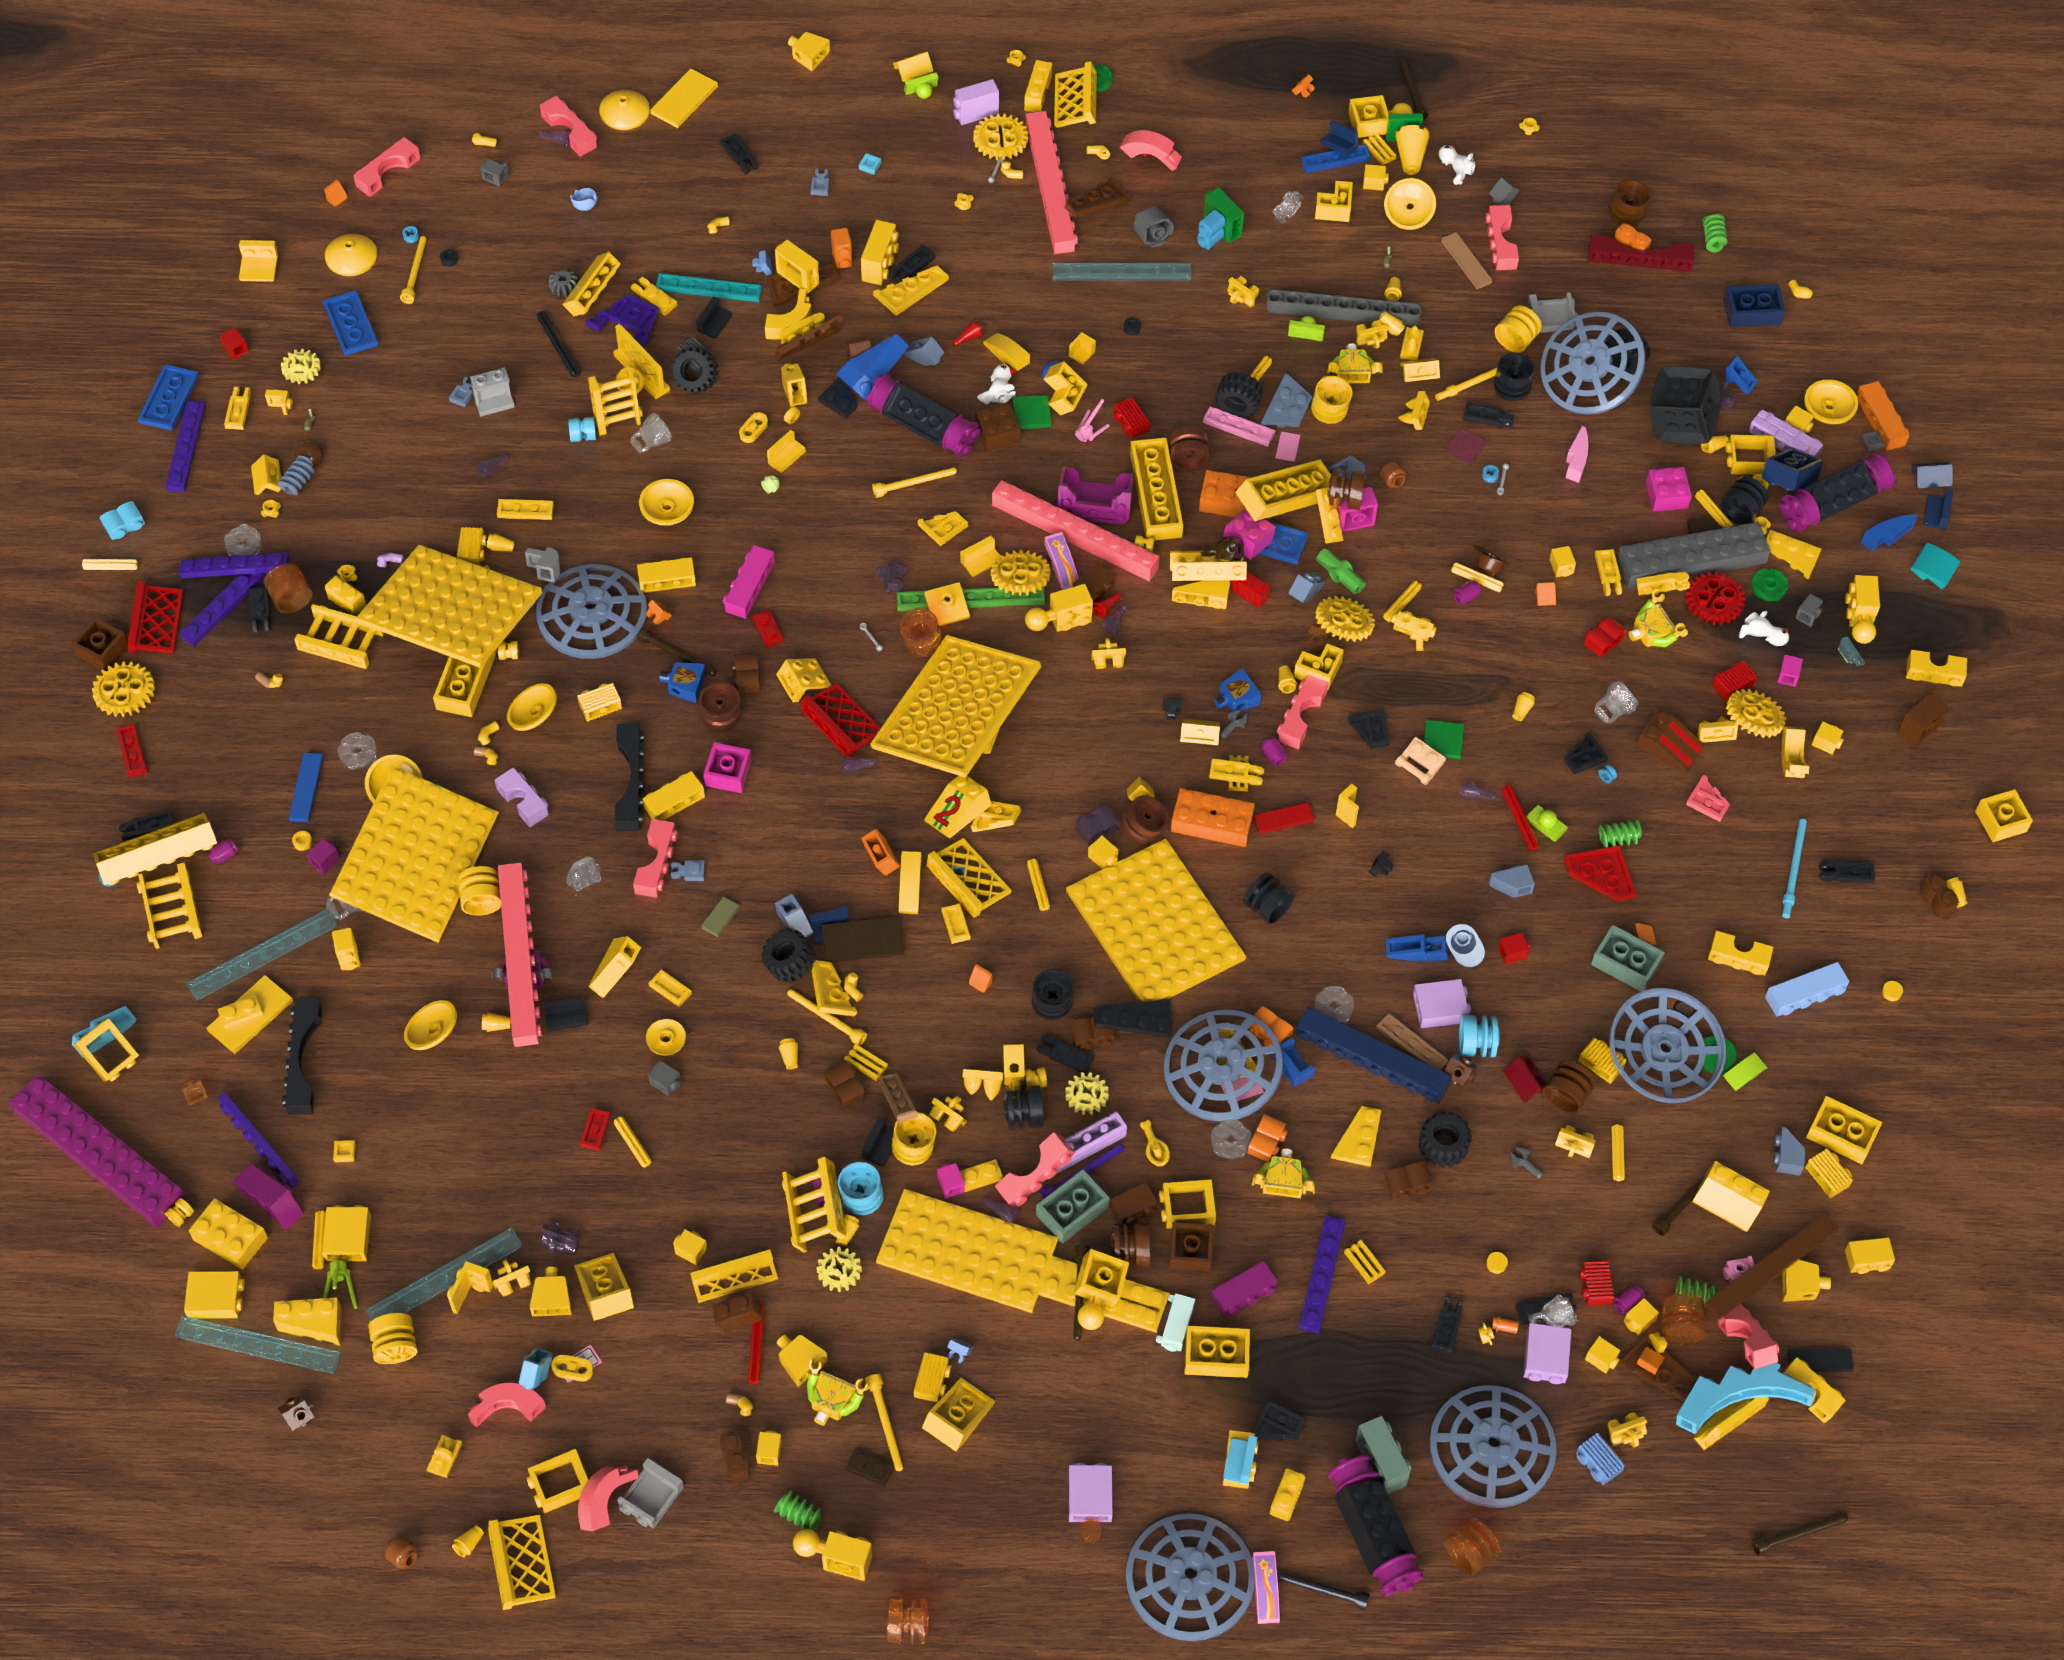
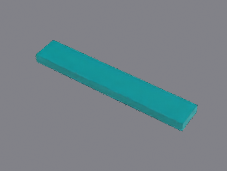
(709, 287)

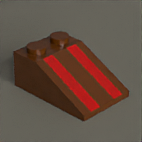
(1670, 741)

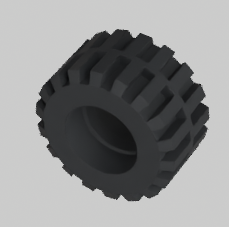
(1632, 355)
(680, 370)
(1239, 394)
(796, 964)
(1441, 1153)

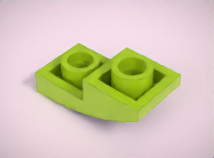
(1745, 1071)

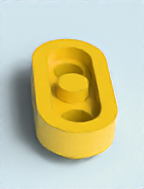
(752, 428)
(573, 1367)

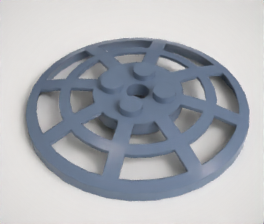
(1596, 370)
(591, 617)
(1674, 1039)
(1226, 1073)
(1491, 1456)
(1188, 1588)

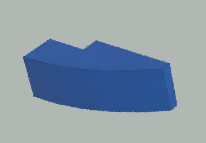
(1888, 531)
(1417, 948)

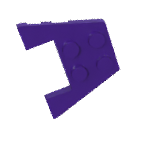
(631, 314)

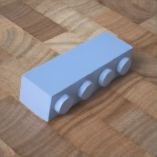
(1807, 989)

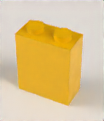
(346, 1233)
(214, 1295)

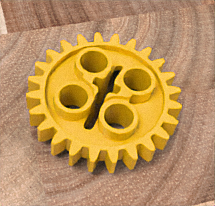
(988, 137)
(1020, 572)
(1344, 618)
(123, 689)
(1756, 713)

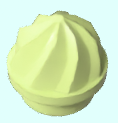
(770, 484)

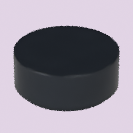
(449, 257)
(1132, 326)

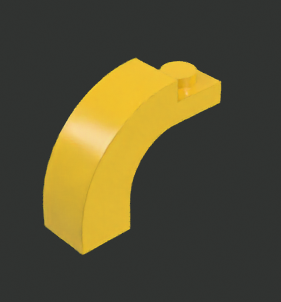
(777, 323)
(1793, 752)

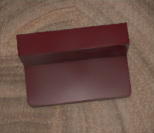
(1525, 1078)

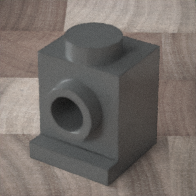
(494, 172)
(1809, 610)

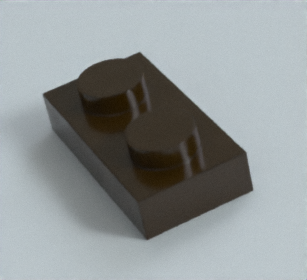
(869, 1467)

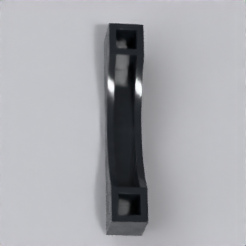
(628, 808)
(306, 1019)

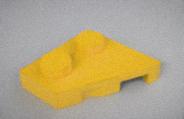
(996, 816)

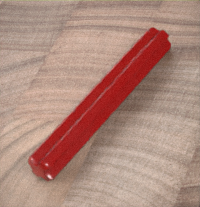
(1520, 817)
(756, 1350)

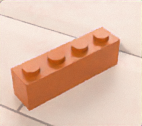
(1882, 415)

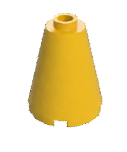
(1412, 147)

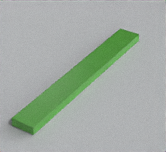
(975, 598)

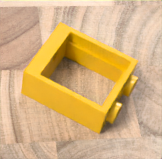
(797, 266)
(1749, 442)
(92, 1035)
(1208, 1217)
(565, 1497)

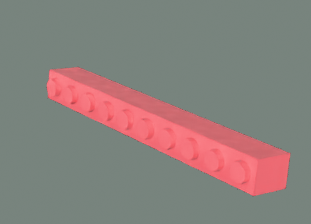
(1050, 182)
(1075, 530)
(518, 955)

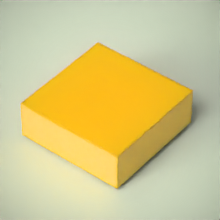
(344, 1151)

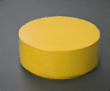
(792, 415)
(302, 840)
(1892, 991)
(1496, 1262)

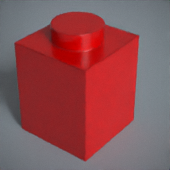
(233, 343)
(1514, 948)

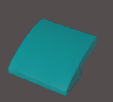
(1935, 565)

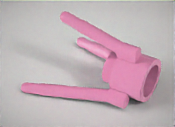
(1085, 430)

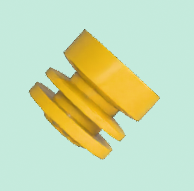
(1518, 329)
(1331, 399)
(479, 890)
(918, 1131)
(392, 1338)

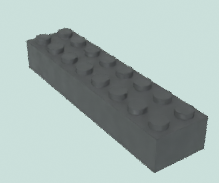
(1695, 553)

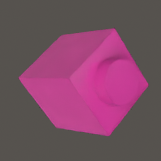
(1790, 670)
(950, 1180)

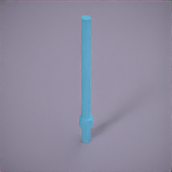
(1789, 898)

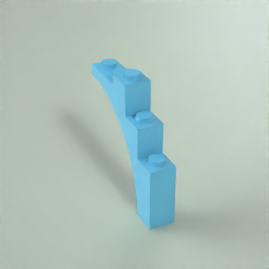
(1737, 1385)

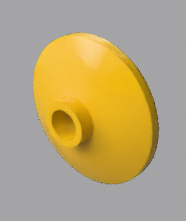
(663, 1030)

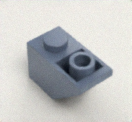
(1306, 586)
(1513, 881)
(793, 915)
(1789, 1154)

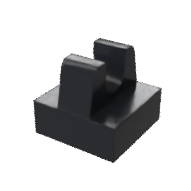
(1172, 706)
(1381, 865)

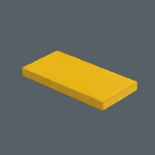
(684, 98)
(272, 1003)

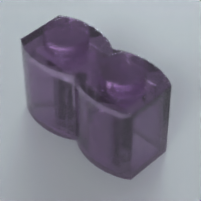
(1097, 824)

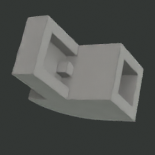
(545, 562)

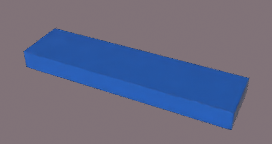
(1334, 159)
(306, 787)

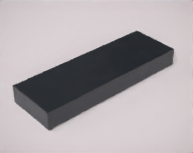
(1824, 1359)

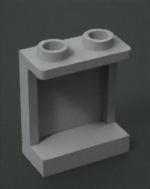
(1553, 312)
(492, 392)
(651, 1494)

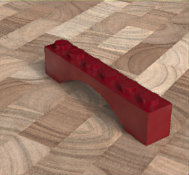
(1606, 250)

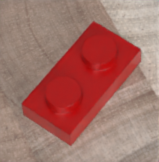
(767, 628)
(595, 1129)

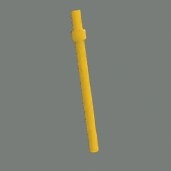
(1453, 390)

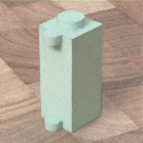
(1177, 1322)

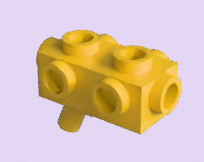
(1417, 628)

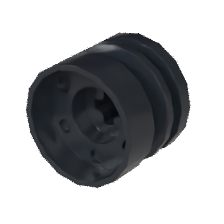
(1514, 377)
(1744, 500)
(1269, 898)
(1049, 985)
(1023, 1107)

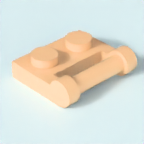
(1424, 756)

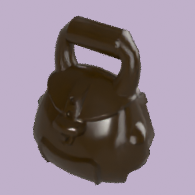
(1228, 548)

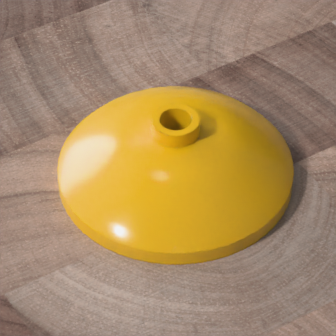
(624, 109)
(1410, 192)
(351, 254)
(1831, 401)
(665, 495)
(532, 707)
(379, 770)
(430, 1025)

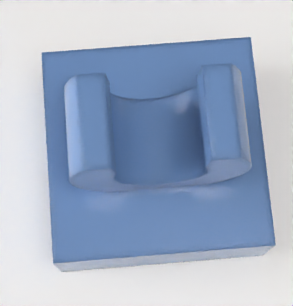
(763, 263)
(960, 1347)

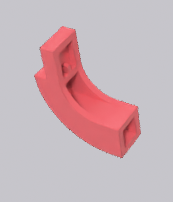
(1151, 143)
(506, 1396)
(595, 1495)

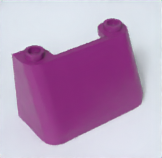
(1096, 500)

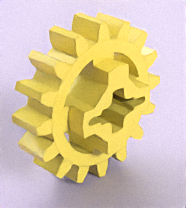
(298, 366)
(1087, 1093)
(833, 1276)

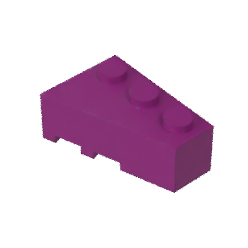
(269, 1194)

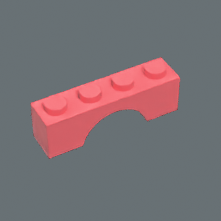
(557, 113)
(401, 154)
(1504, 253)
(1311, 695)
(650, 878)
(1054, 1154)
(1759, 1347)

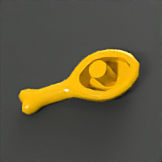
(1156, 1150)

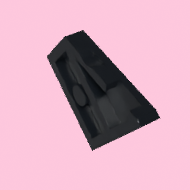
(839, 398)
(1371, 728)
(1585, 755)
(1278, 1423)

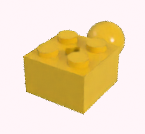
(1370, 115)
(1863, 607)
(1067, 610)
(1099, 1290)
(839, 1553)

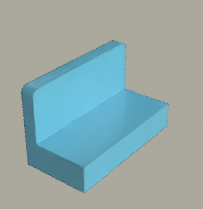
(1240, 1460)

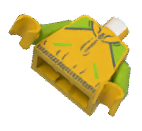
(1354, 365)
(1654, 625)
(1284, 1176)
(832, 1395)

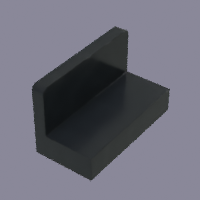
(713, 319)
(565, 1014)
(878, 1144)

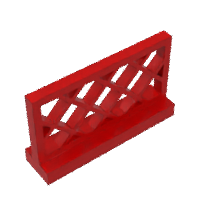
(139, 613)
(828, 725)

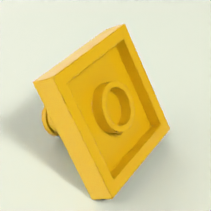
(947, 604)

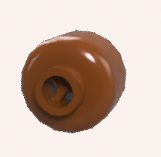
(1392, 475)
(401, 1552)

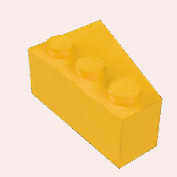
(310, 1318)

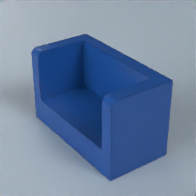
(1293, 1065)

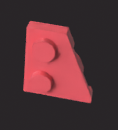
(1708, 800)

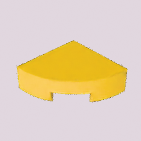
(1658, 1342)

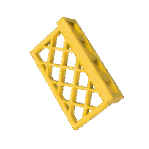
(1088, 94)
(633, 355)
(953, 882)
(502, 1559)

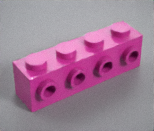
(749, 581)

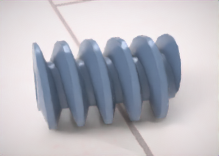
(296, 475)

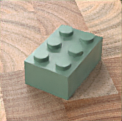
(1627, 958)
(1072, 1206)
(1376, 1440)

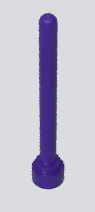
(1046, 1191)

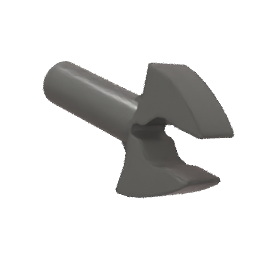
(1234, 723)
(1524, 1153)

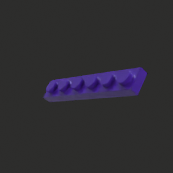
(185, 446)
(232, 565)
(220, 607)
(261, 1145)
(1322, 1274)

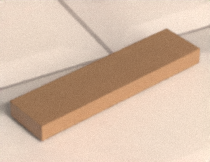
(1466, 260)
(1411, 1042)
(897, 1097)

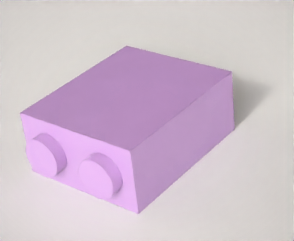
(976, 102)
(1441, 1003)
(1547, 1353)
(1090, 1492)

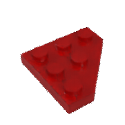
(1603, 871)

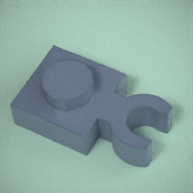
(820, 183)
(462, 394)
(692, 870)

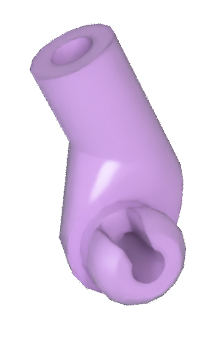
(390, 557)

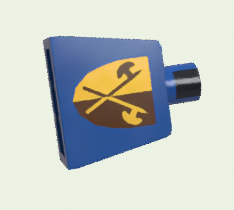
(685, 680)
(1238, 693)

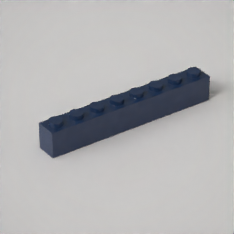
(1373, 1055)

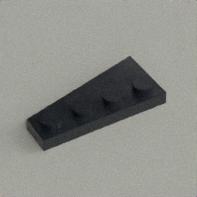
(1137, 1017)

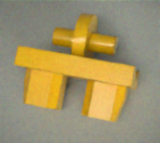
(1239, 292)
(1373, 335)
(1116, 655)
(954, 1119)
(1575, 1142)
(521, 1275)
(1627, 1432)
(444, 1456)

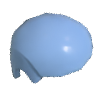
(584, 199)

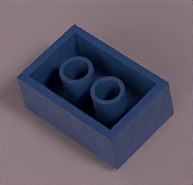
(1754, 305)
(1792, 469)

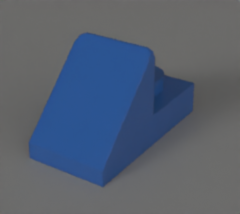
(1740, 374)

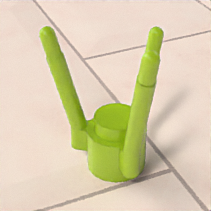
(337, 1274)

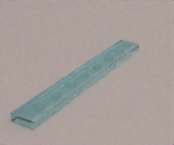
(1122, 271)
(261, 954)
(445, 1276)
(258, 1344)

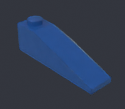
(863, 369)

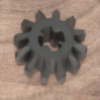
(562, 282)

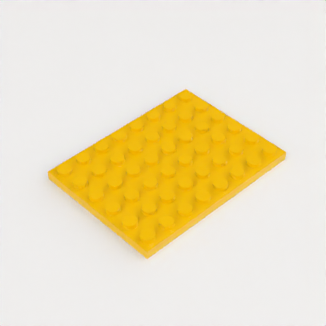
(449, 605)
(956, 705)
(413, 853)
(1155, 923)

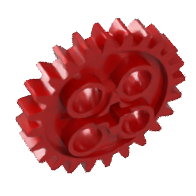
(1729, 602)

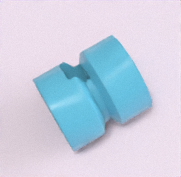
(582, 429)

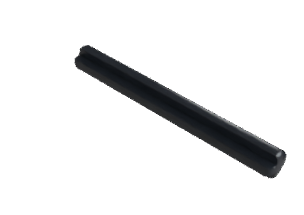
(558, 344)

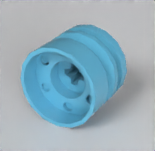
(1478, 1036)
(860, 1178)

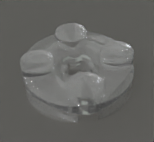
(1288, 206)
(240, 534)
(361, 759)
(1338, 995)
(1224, 1148)

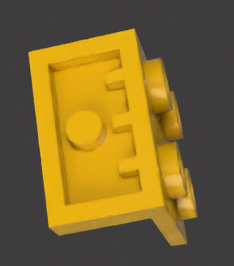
(258, 260)
(800, 675)
(468, 1276)

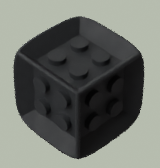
(1685, 405)

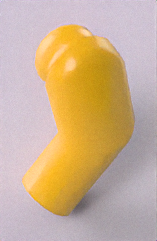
(478, 139)
(1099, 150)
(1009, 172)
(717, 222)
(1799, 291)
(486, 731)
(850, 986)

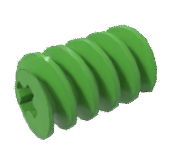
(1715, 232)
(1620, 833)
(1694, 1289)
(798, 1511)

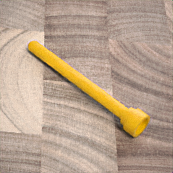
(408, 293)
(881, 489)
(856, 1035)
(876, 1386)

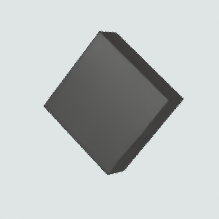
(1872, 441)

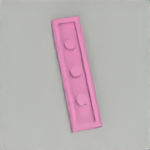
(1239, 426)

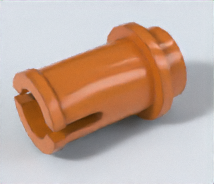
(1504, 1325)

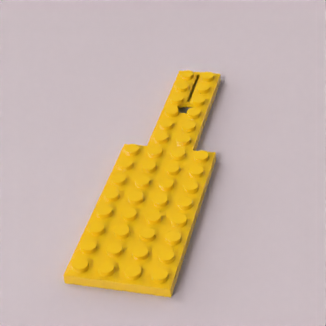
(996, 1260)

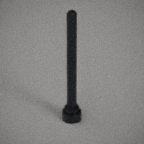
(1359, 1599)

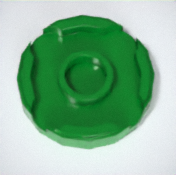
(1104, 77)
(1769, 584)
(1711, 1059)

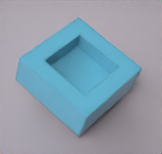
(870, 164)

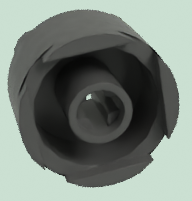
(1153, 226)

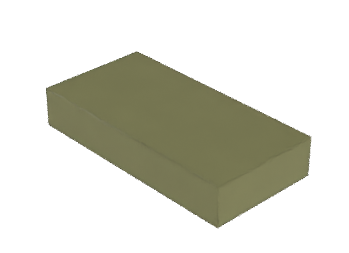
(720, 917)

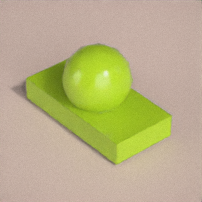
(921, 85)
(1306, 329)
(1547, 823)

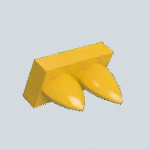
(1412, 343)
(1420, 408)
(1717, 731)
(992, 1081)

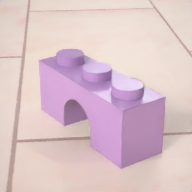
(514, 785)

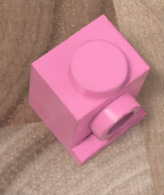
(1730, 1270)

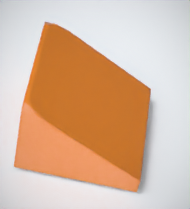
(335, 193)
(1545, 594)
(1644, 933)
(980, 978)
(1650, 1360)

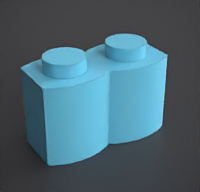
(122, 520)

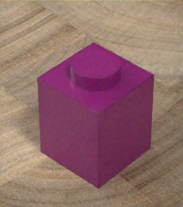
(323, 855)

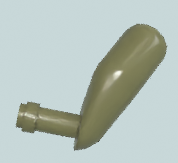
(1386, 261)
(308, 422)

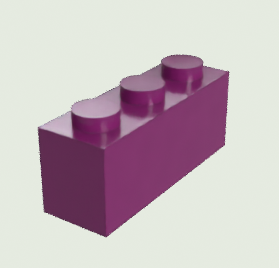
(1244, 1290)

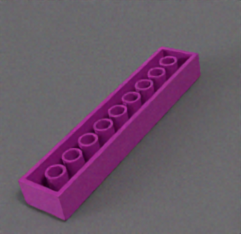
(96, 1150)

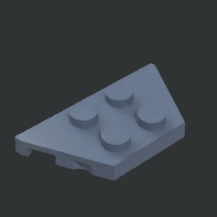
(1287, 405)

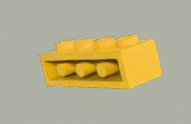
(591, 284)

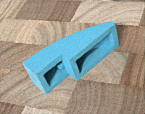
(121, 1018)

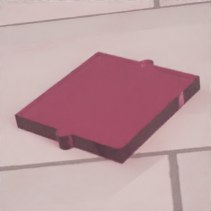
(1466, 446)

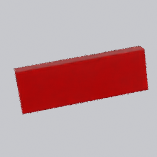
(131, 750)
(1283, 818)

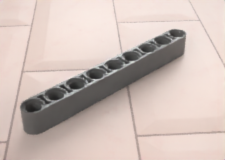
(1340, 307)

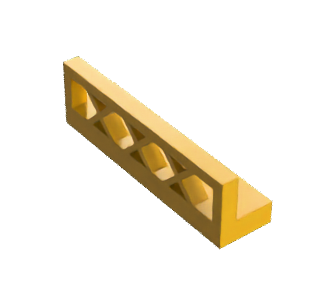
(729, 1270)

